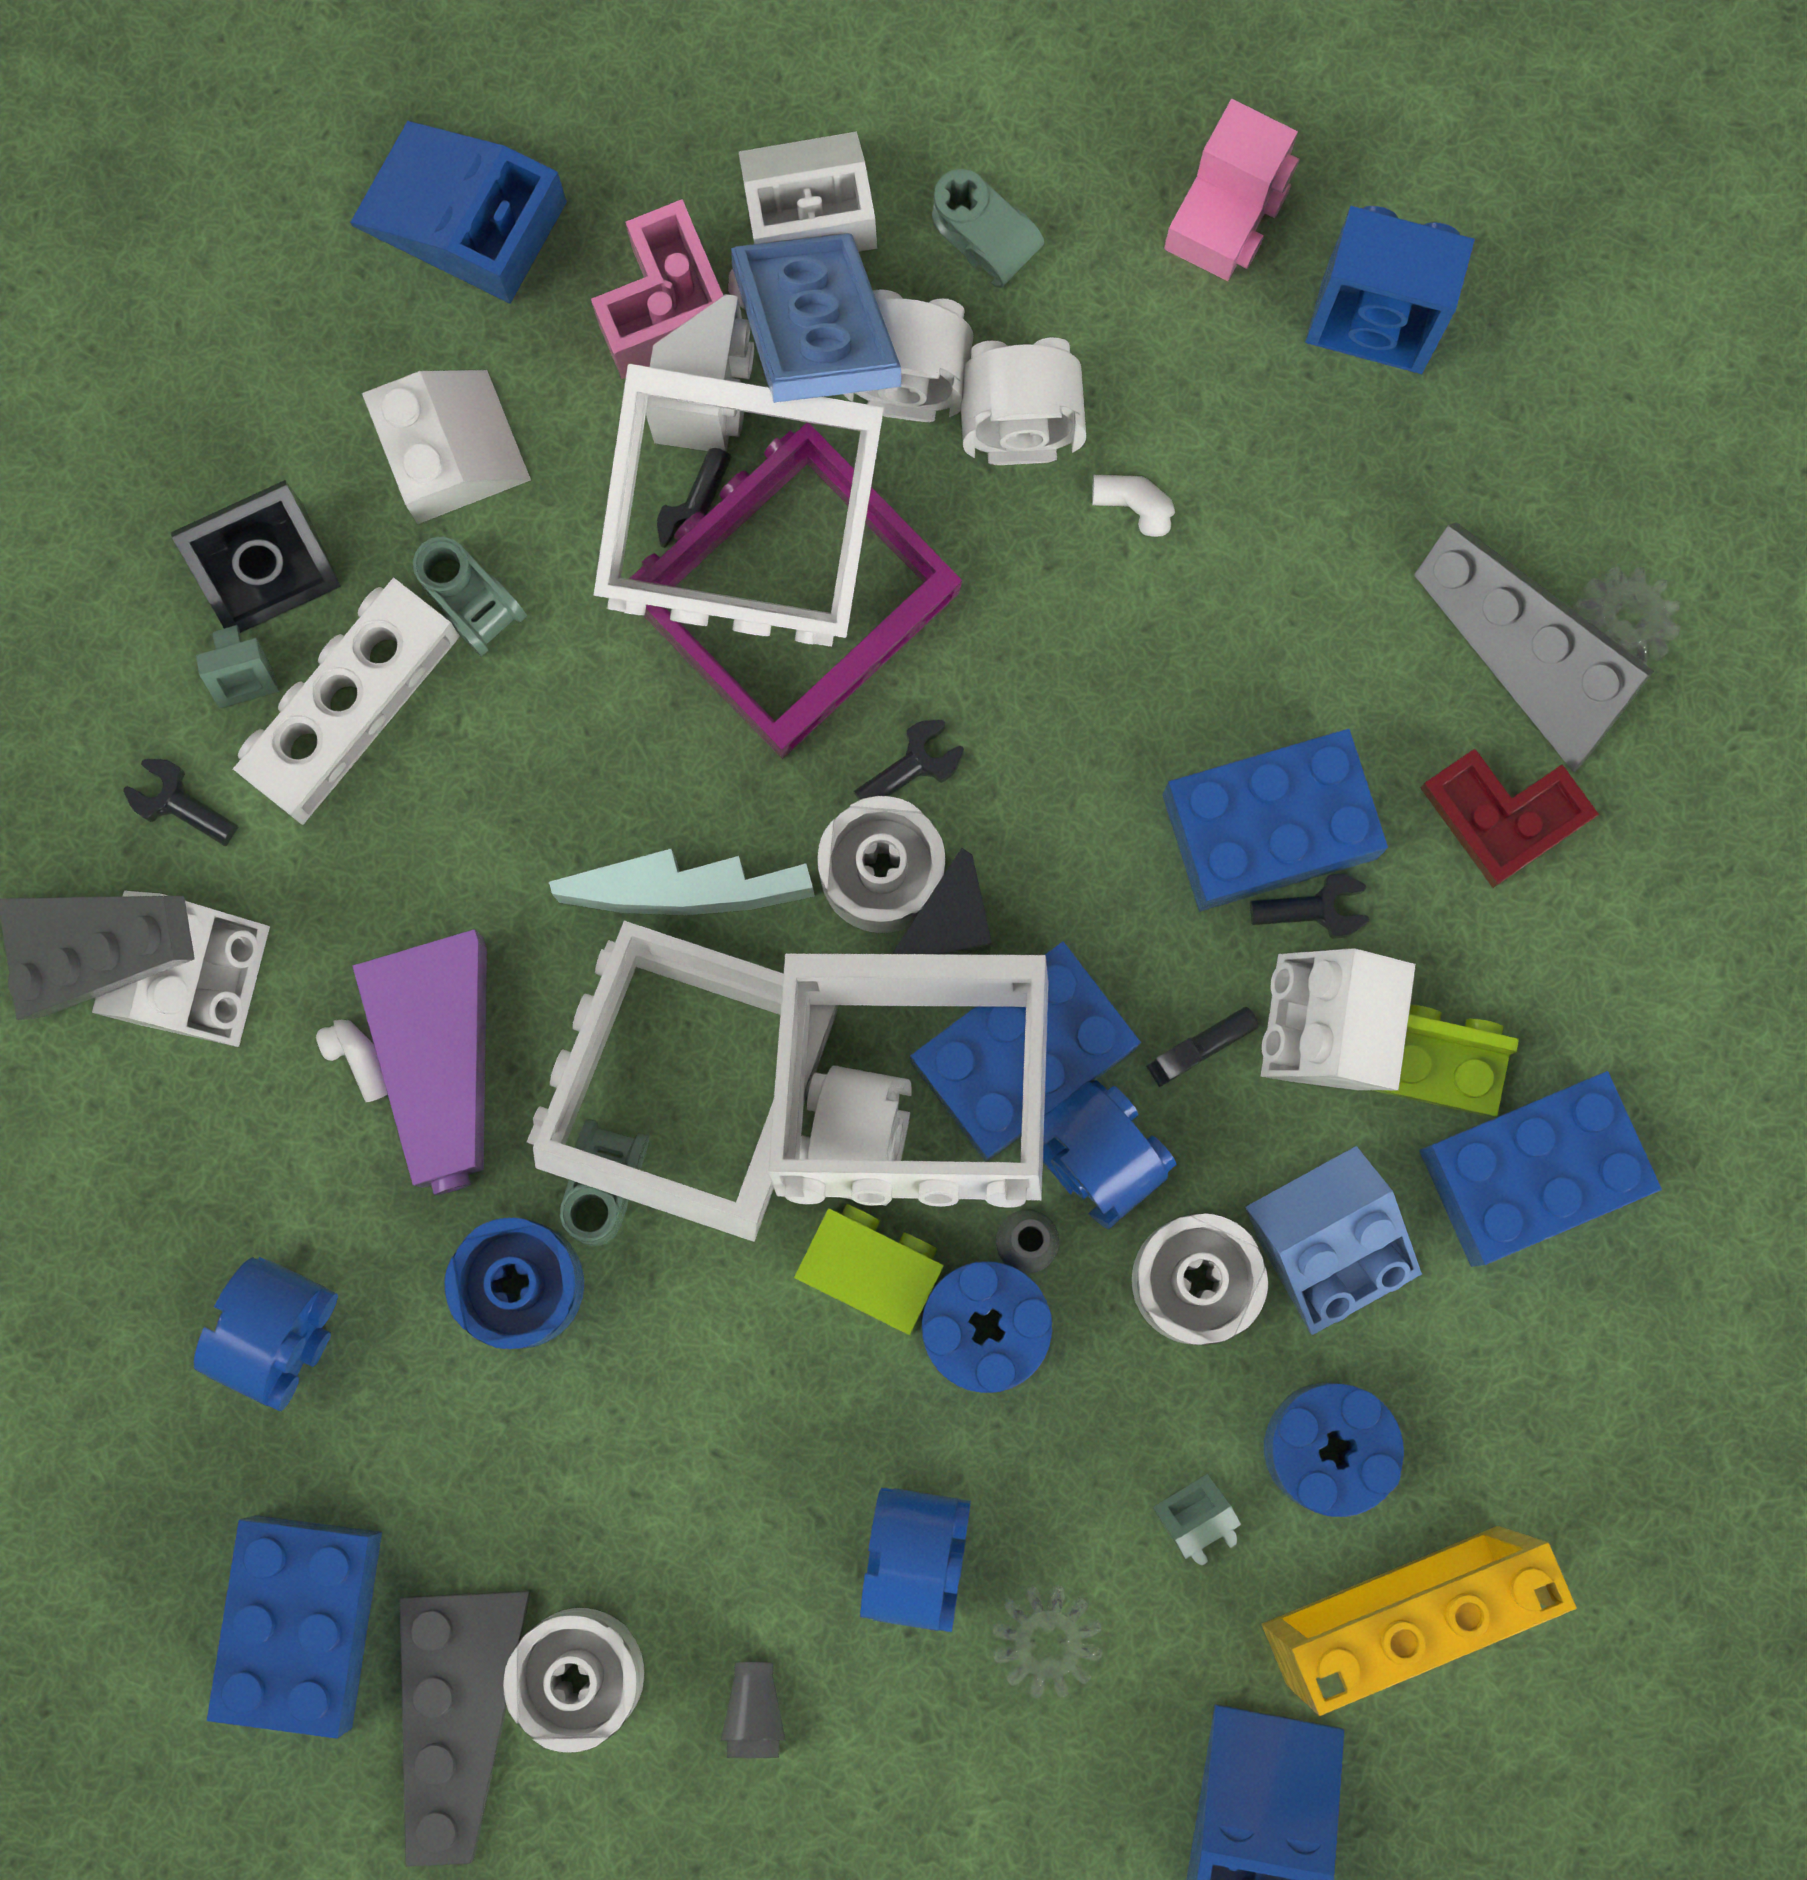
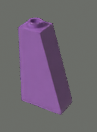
(430, 1047)

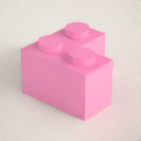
(1238, 181)
(673, 290)

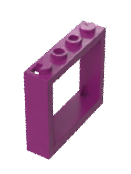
(740, 500)

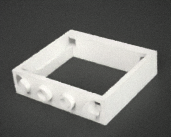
(696, 606)
(907, 982)
(574, 1070)

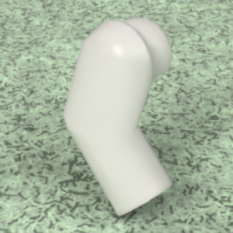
(1141, 496)
(360, 1052)

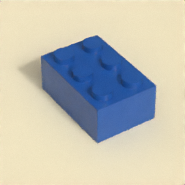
(1389, 288)
(1274, 820)
(980, 1058)
(1540, 1170)
(294, 1626)

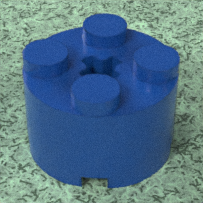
(1102, 1153)
(487, 1260)
(1022, 1318)
(265, 1332)
(1366, 1468)
(915, 1559)

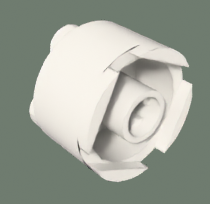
(932, 353)
(1022, 401)
(856, 839)
(856, 1116)
(1232, 1265)
(547, 1705)

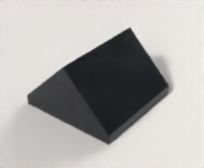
(257, 557)
(952, 917)

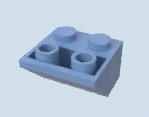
(1335, 1239)

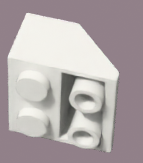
(809, 191)
(708, 346)
(202, 996)
(1338, 1019)

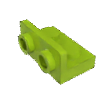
(1454, 1063)

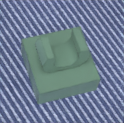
(236, 669)
(1198, 1518)

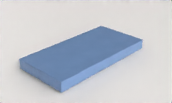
(815, 318)

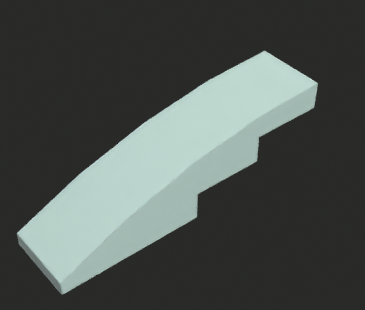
(658, 887)

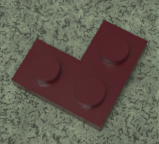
(1501, 830)

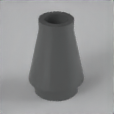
(1014, 1255)
(753, 1713)

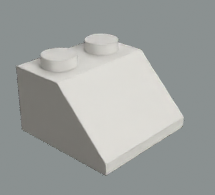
(445, 439)

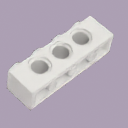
(344, 735)

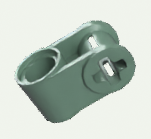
(988, 234)
(472, 600)
(593, 1140)

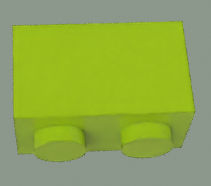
(870, 1269)

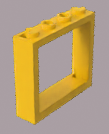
(1419, 1616)

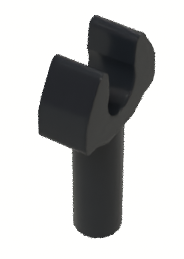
(699, 498)
(914, 763)
(176, 802)
(1314, 908)
(1202, 1046)

